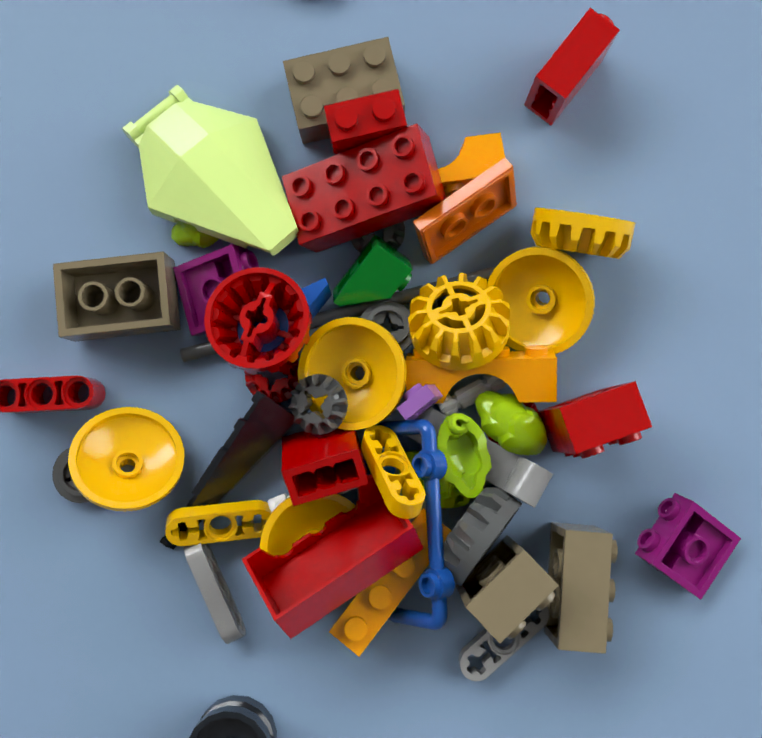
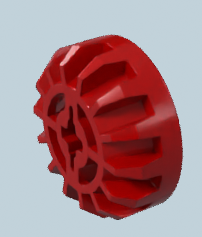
(249, 298)

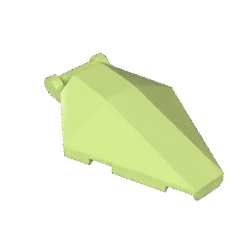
(212, 173)

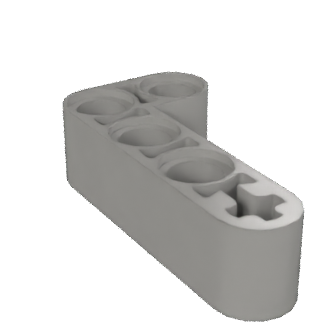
(508, 471)

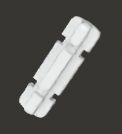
(467, 395)

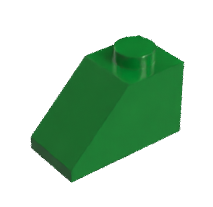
(373, 275)

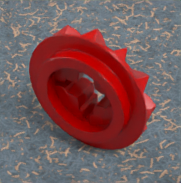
(282, 387)

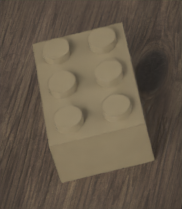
(335, 78)
(116, 296)
(582, 568)
(506, 590)

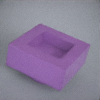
(418, 400)

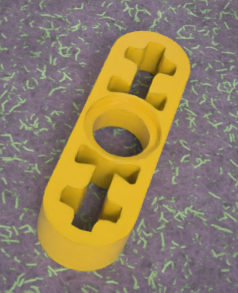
(390, 484)
(231, 510)

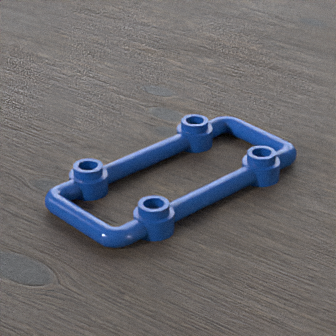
(437, 581)

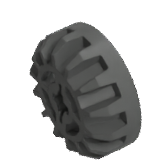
(478, 531)

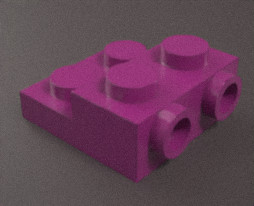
(202, 275)
(687, 544)

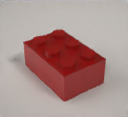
(596, 418)

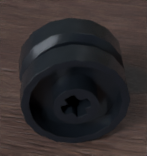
(235, 718)

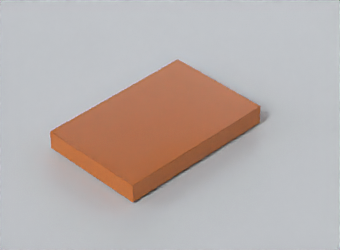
(466, 211)

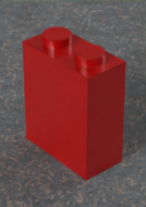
(571, 66)
(364, 119)
(322, 464)

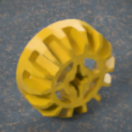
(581, 232)
(465, 328)

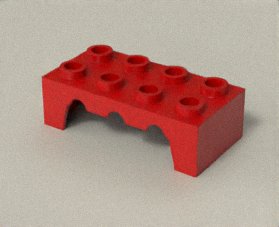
(364, 189)
(334, 563)

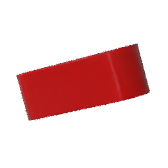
(64, 398)

